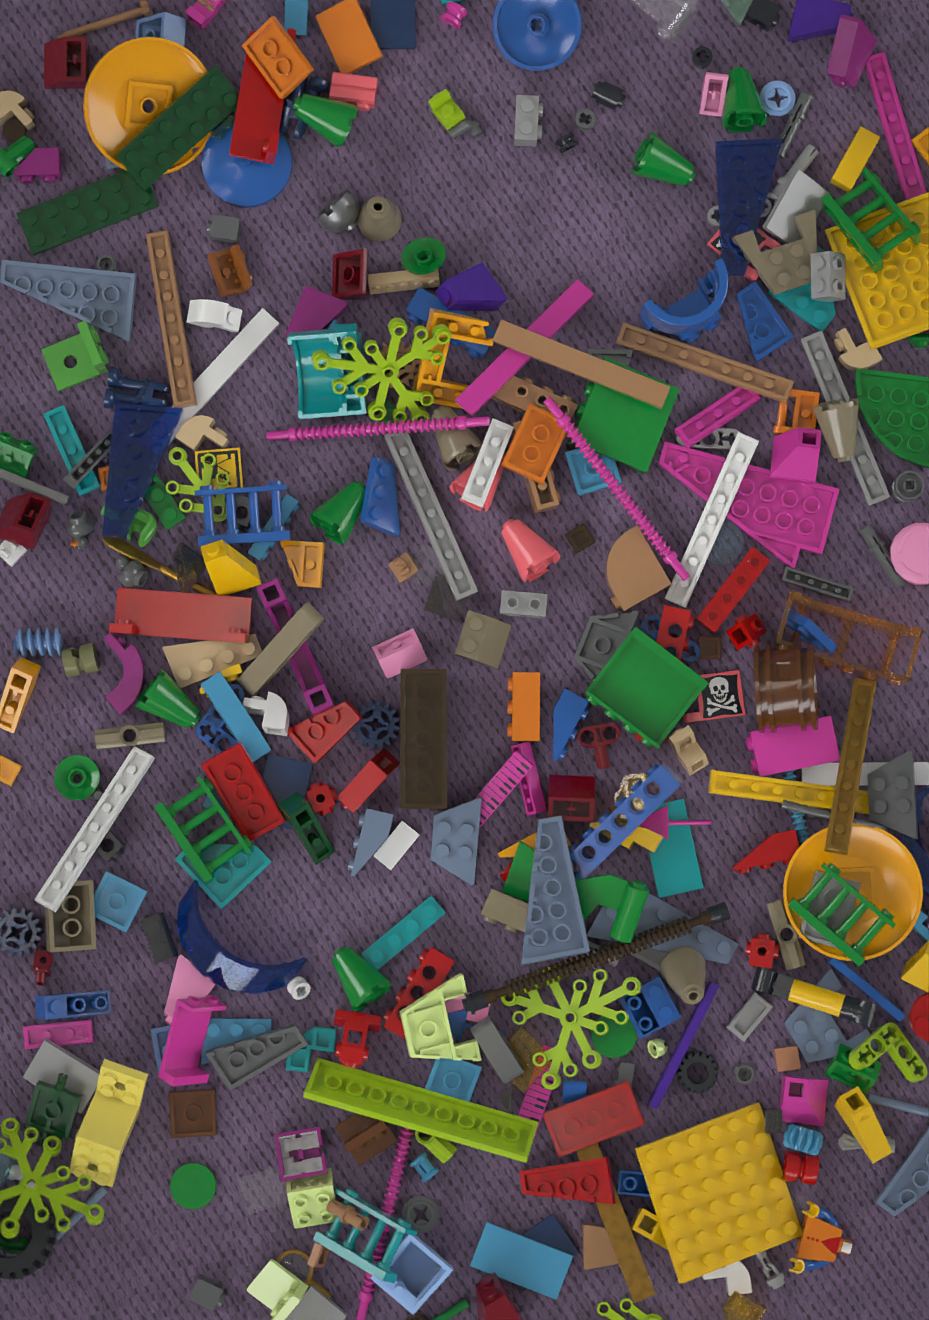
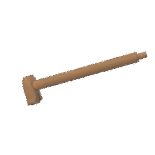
(143, 10)

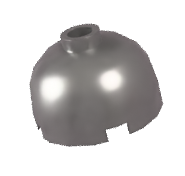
(340, 213)

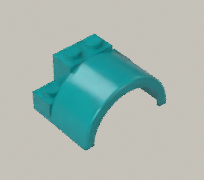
(315, 386)

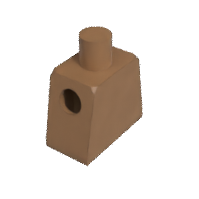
(597, 1247)

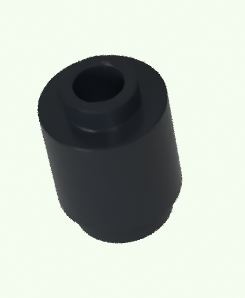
(609, 95)

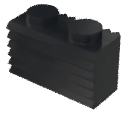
(159, 937)

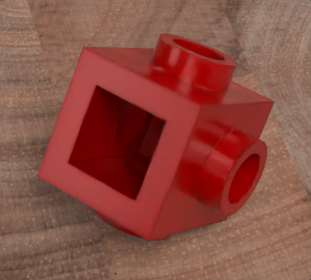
(746, 631)
(330, 797)
(762, 959)

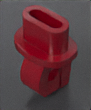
(40, 969)

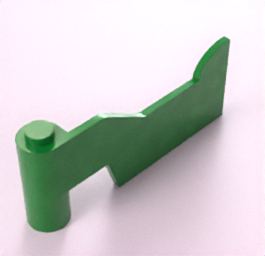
(606, 890)

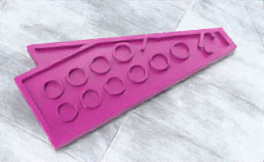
(772, 511)

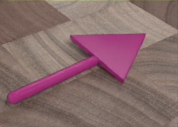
(659, 822)

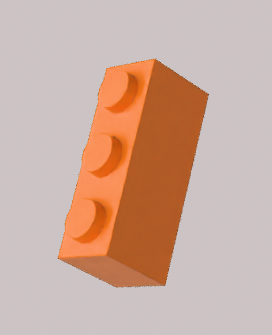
(524, 707)

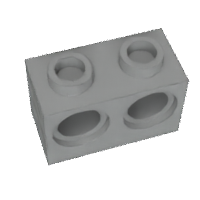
(523, 604)

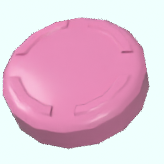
(911, 553)

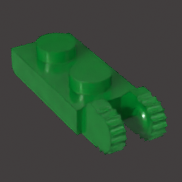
(164, 505)

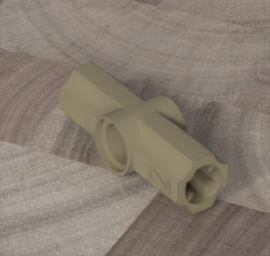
(115, 737)
(789, 949)

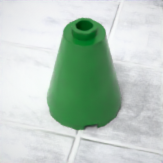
(742, 103)
(326, 116)
(662, 162)
(340, 513)
(168, 701)
(359, 978)

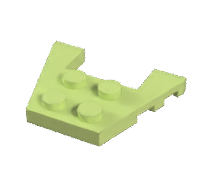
(428, 1025)

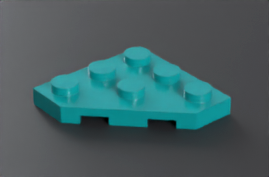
(812, 311)
(230, 876)

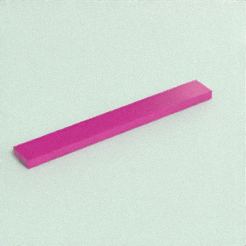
(894, 126)
(512, 361)

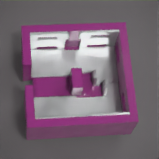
(300, 1154)

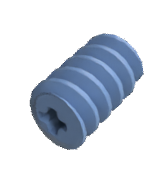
(38, 641)

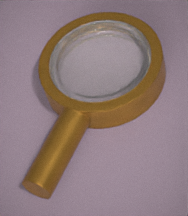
(296, 1263)

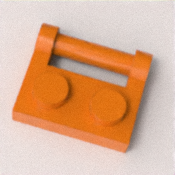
(803, 411)

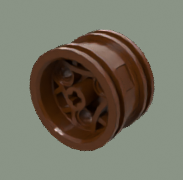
(785, 688)

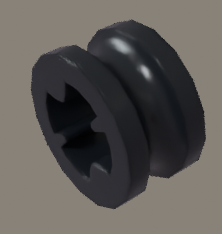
(708, 54)
(566, 143)

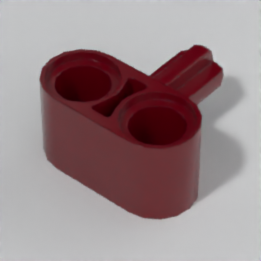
(599, 742)

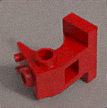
(353, 1054)

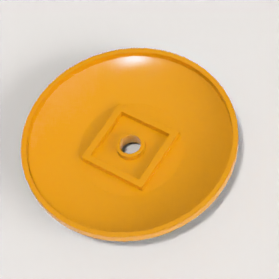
(125, 79)
(886, 877)

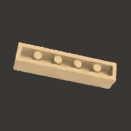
(401, 281)

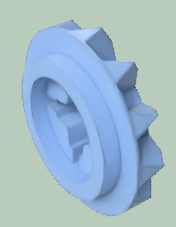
(783, 90)

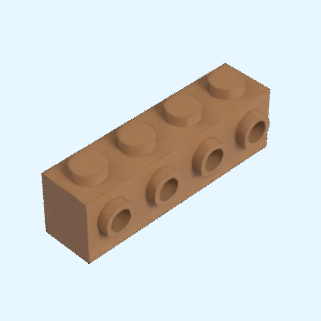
(521, 392)
(543, 496)

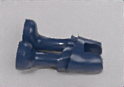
(315, 86)
(144, 397)

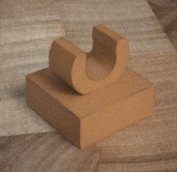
(403, 567)

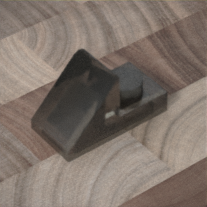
(188, 566)

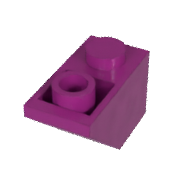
(42, 162)

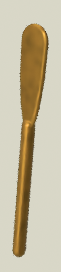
(136, 554)

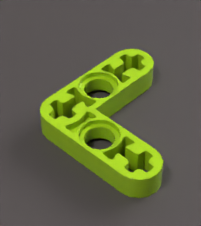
(891, 1045)

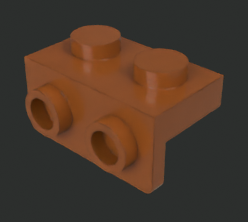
(230, 271)

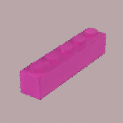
(530, 783)

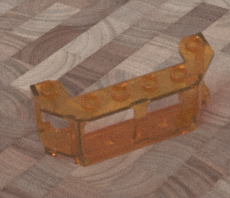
(850, 618)

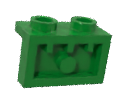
(16, 455)
(843, 1072)

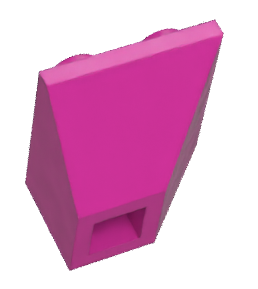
(796, 455)
(803, 1099)

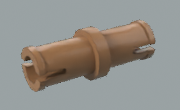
(347, 1214)

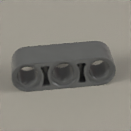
(497, 1049)

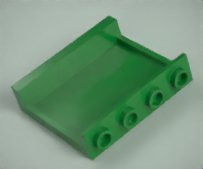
(622, 425)
(645, 688)

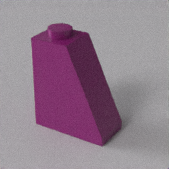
(850, 51)
(315, 311)

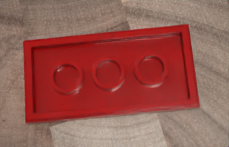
(243, 791)
(593, 1118)

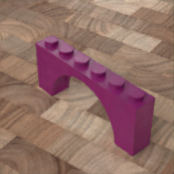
(303, 660)

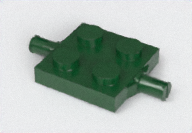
(53, 1109)

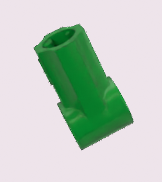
(14, 155)

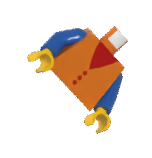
(819, 1240)

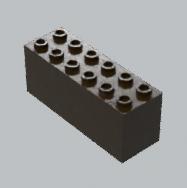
(423, 739)

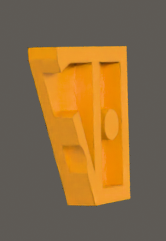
(306, 562)

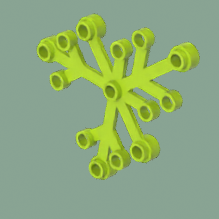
(360, 367)
(595, 1005)
(56, 1196)

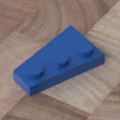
(762, 323)
(380, 498)

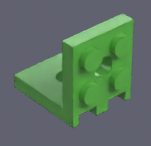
(89, 356)

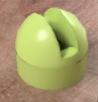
(661, 1048)

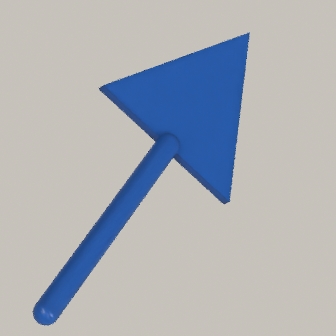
(457, 1023)

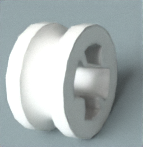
(293, 986)

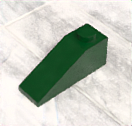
(306, 827)

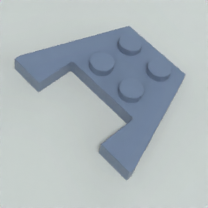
(817, 1031)

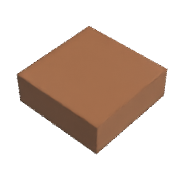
(787, 1058)
(318, 1256)

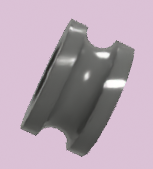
(582, 126)

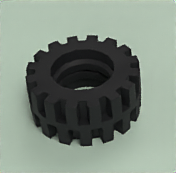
(705, 1084)

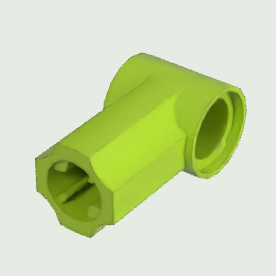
(440, 1147)

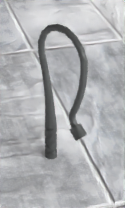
(813, 813)

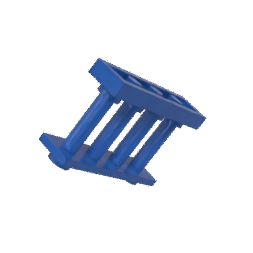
(255, 533)

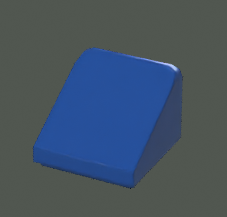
(573, 1090)

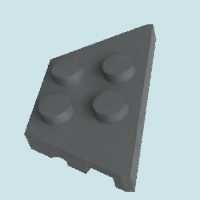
(602, 639)
(894, 795)

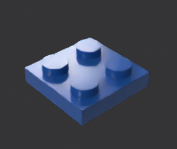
(809, 632)

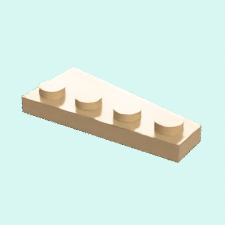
(205, 658)

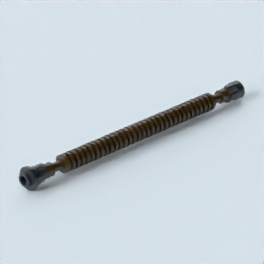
(480, 999)

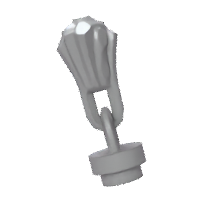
(849, 1142)
(777, 1279)

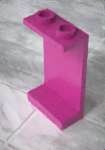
(792, 748)
(186, 1040)

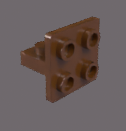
(365, 1136)

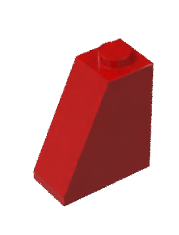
(368, 780)

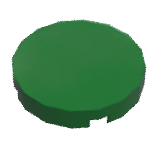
(618, 1039)
(193, 1185)

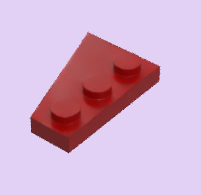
(322, 732)

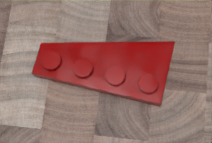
(573, 1181)

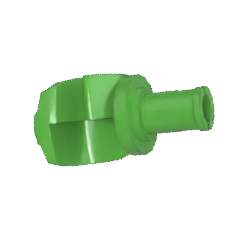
(144, 524)

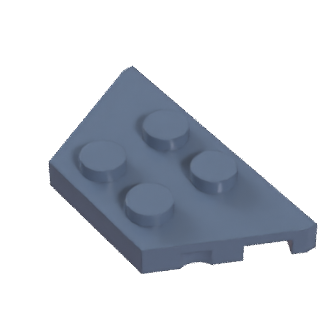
(457, 839)

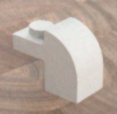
(214, 314)
(274, 710)
(736, 1278)

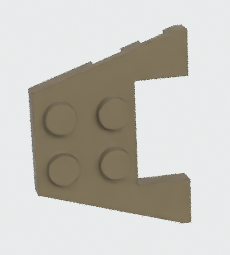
(785, 265)

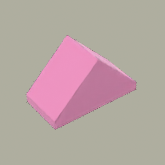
(713, 94)

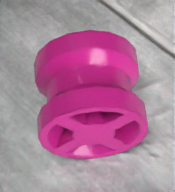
(453, 15)

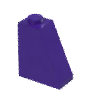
(816, 18)
(472, 291)

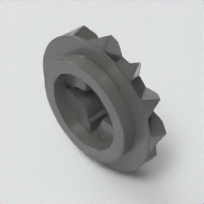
(432, 1213)

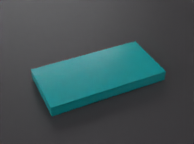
(675, 859)

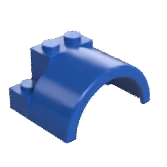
(693, 312)

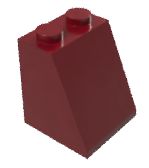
(494, 1300)

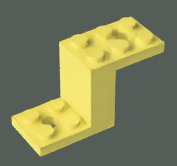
(108, 1123)

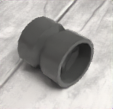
(907, 486)

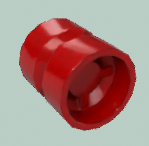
(801, 1168)

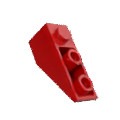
(774, 848)

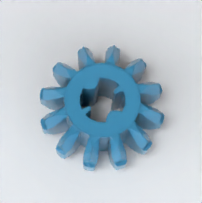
(803, 1139)

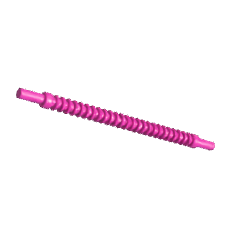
(563, 420)
(461, 423)
(366, 1294)

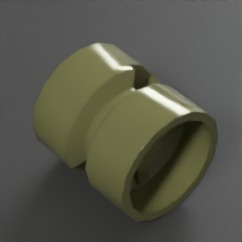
(79, 660)

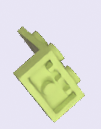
(309, 1200)
(277, 1289)

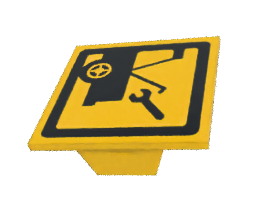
(227, 460)

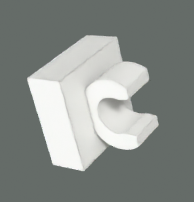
(11, 552)

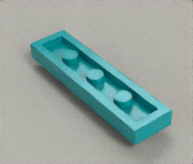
(70, 446)
(403, 933)

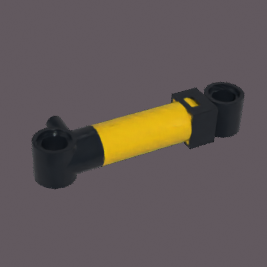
(814, 997)

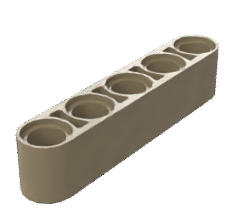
(280, 649)

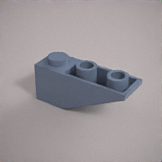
(374, 832)

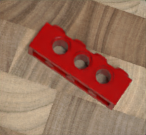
(732, 590)
(430, 957)

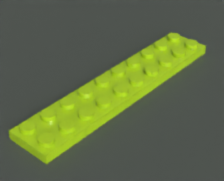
(421, 1110)

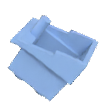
(418, 1271)

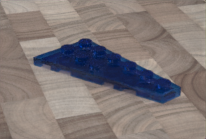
(743, 183)
(136, 451)

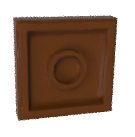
(193, 1113)

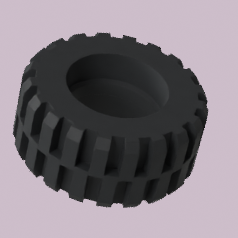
(39, 1248)

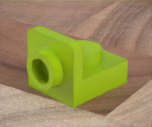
(446, 109)

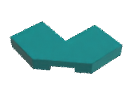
(318, 1039)

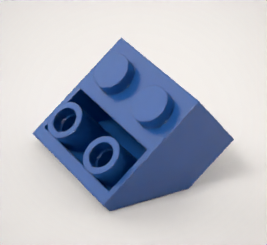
(650, 1008)

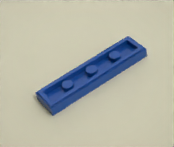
(866, 988)

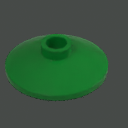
(421, 249)
(65, 775)

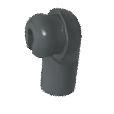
(466, 126)

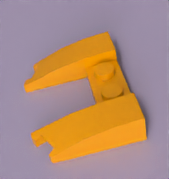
(430, 375)

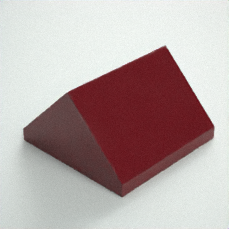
(350, 275)

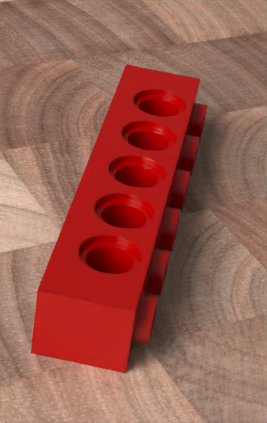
(671, 616)

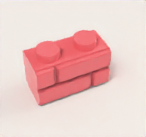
(354, 90)

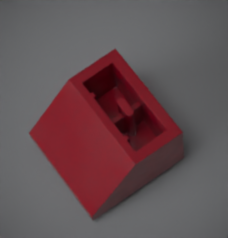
(66, 63)
(24, 519)
(571, 797)

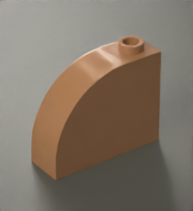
(633, 571)

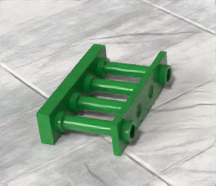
(861, 240)
(193, 850)
(838, 935)

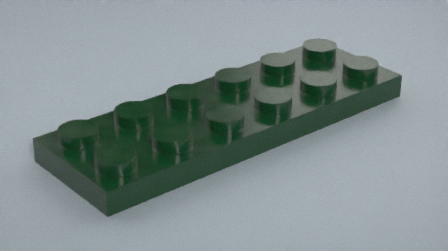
(178, 127)
(84, 211)

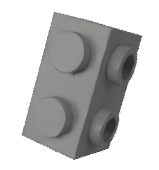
(526, 120)
(828, 276)

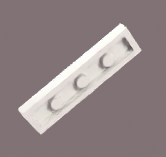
(487, 462)

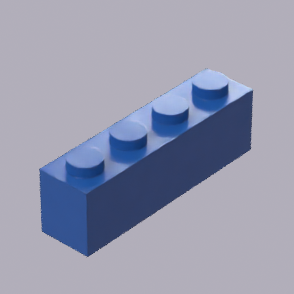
(419, 311)

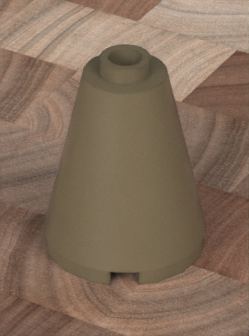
(379, 219)
(839, 426)
(455, 445)
(685, 973)

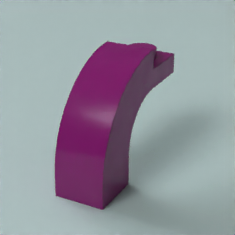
(133, 678)

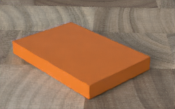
(349, 36)
(277, 57)
(534, 444)

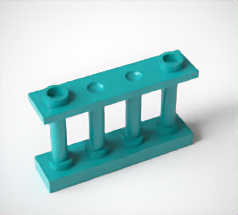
(364, 1259)

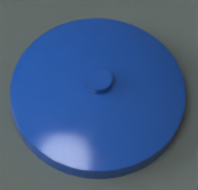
(537, 32)
(243, 180)

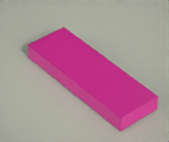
(60, 1033)

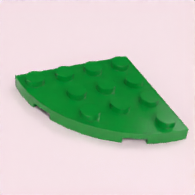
(896, 412)

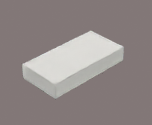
(396, 845)

